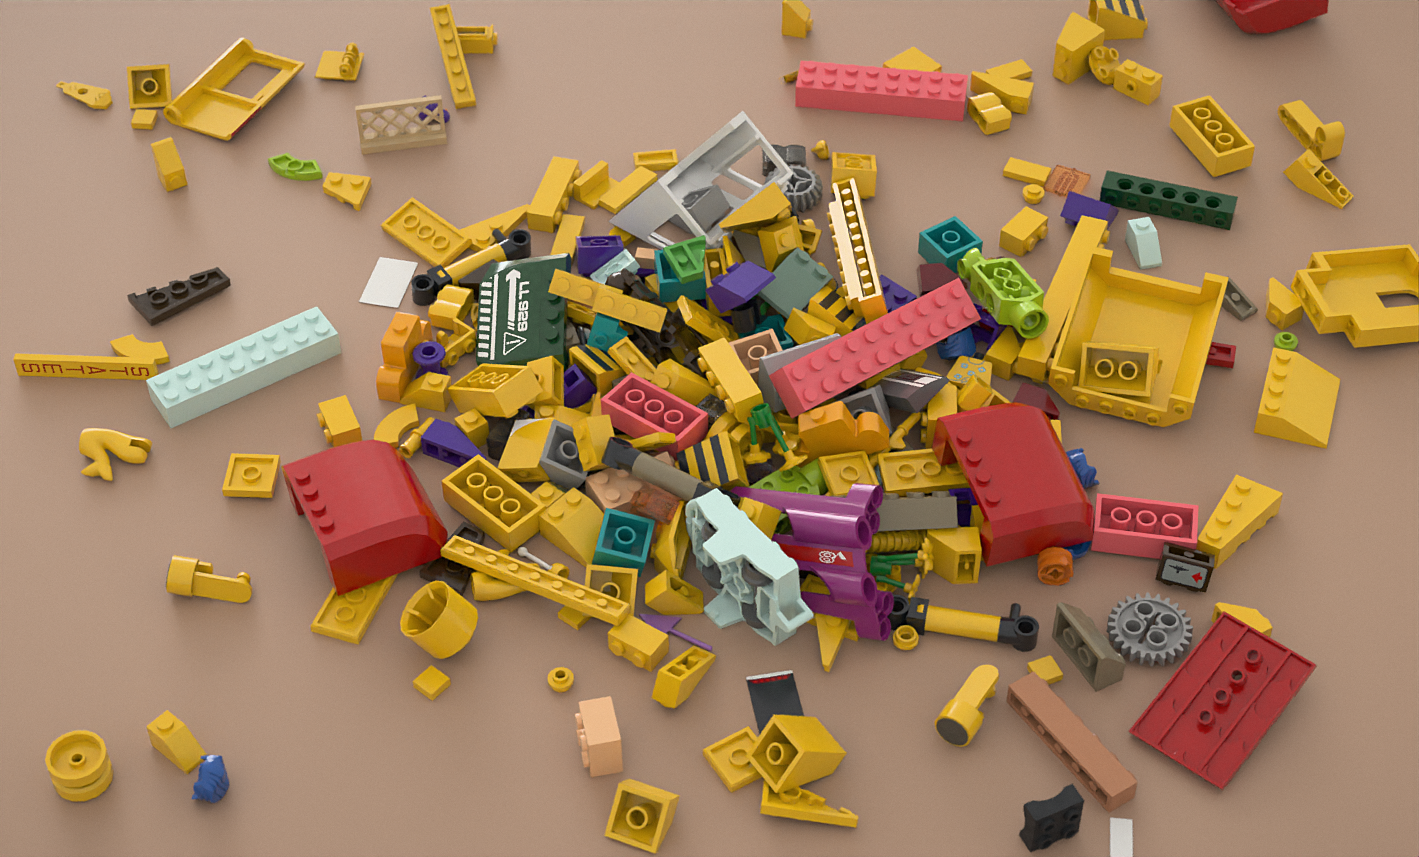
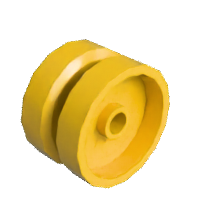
(738, 430)
(79, 765)

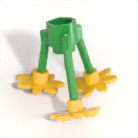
(882, 566)

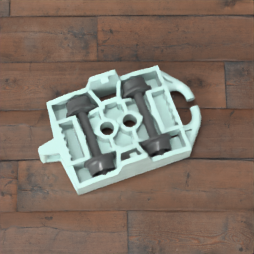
(745, 570)

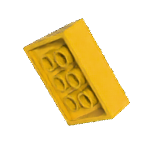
(761, 210)
(1297, 400)

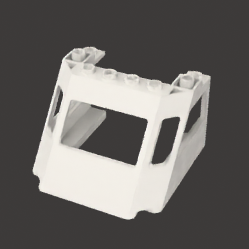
(696, 172)

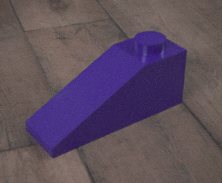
(577, 389)
(448, 444)

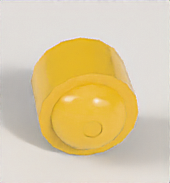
(439, 620)

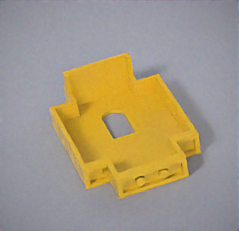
(1343, 290)

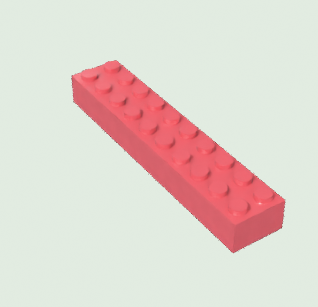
(874, 348)

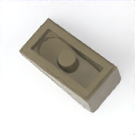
(1237, 302)

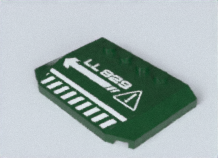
(519, 315)

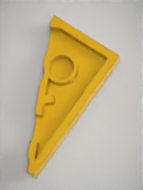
(482, 231)

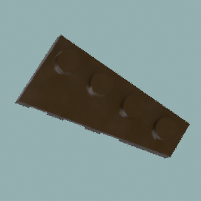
(167, 301)

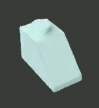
(1143, 243)

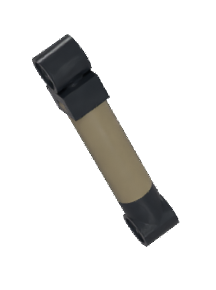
(623, 456)

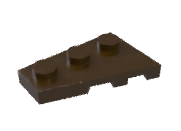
(449, 571)

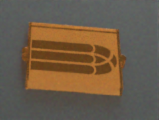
(1065, 180)

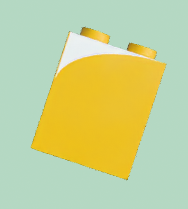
(524, 450)

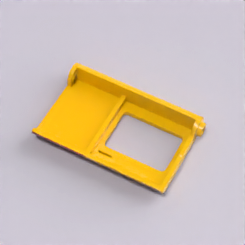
(222, 114)

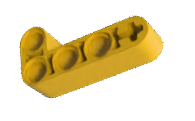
(1321, 139)

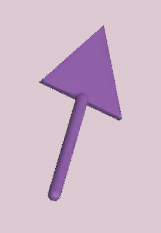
(666, 625)

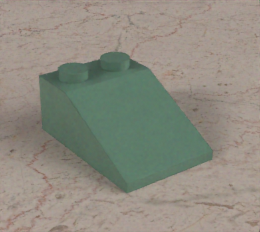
(795, 283)

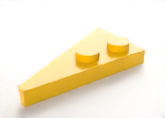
(830, 632)
(803, 806)

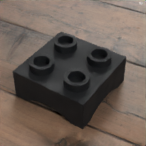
(1052, 819)

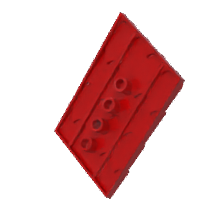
(1218, 721)

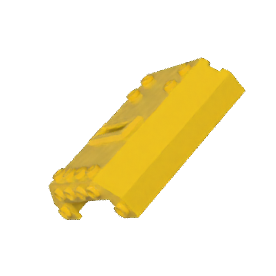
(1139, 311)

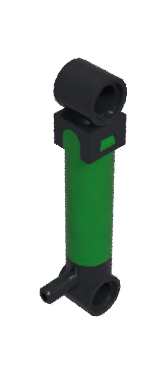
(749, 314)

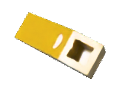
(1316, 179)

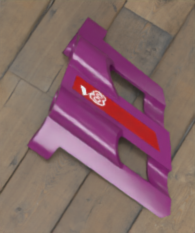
(832, 543)

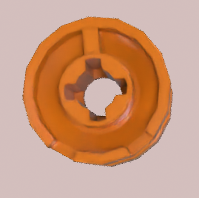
(1055, 566)

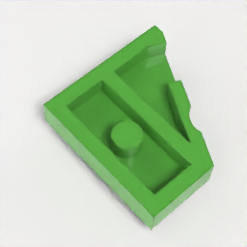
(687, 258)

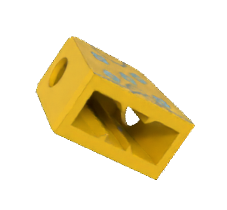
(967, 366)

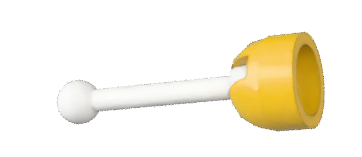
(556, 568)

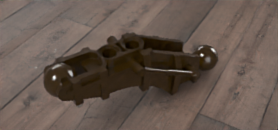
(655, 342)

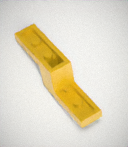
(607, 300)

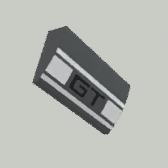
(909, 389)

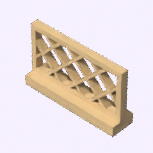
(402, 137)

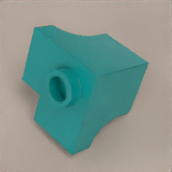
(605, 332)

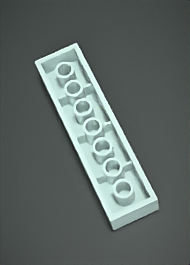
(243, 367)

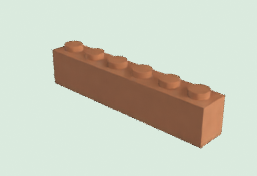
(1072, 741)

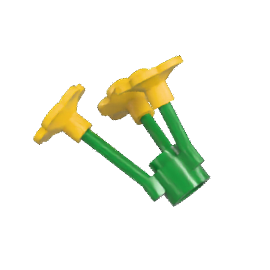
(784, 445)

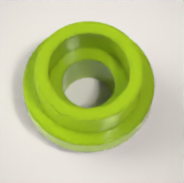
(1285, 341)

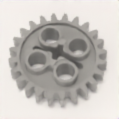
(1163, 640)

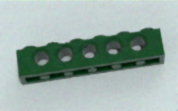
(1168, 200)

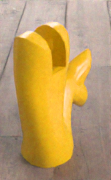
(126, 447)
(490, 588)

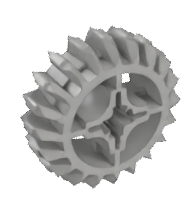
(803, 188)

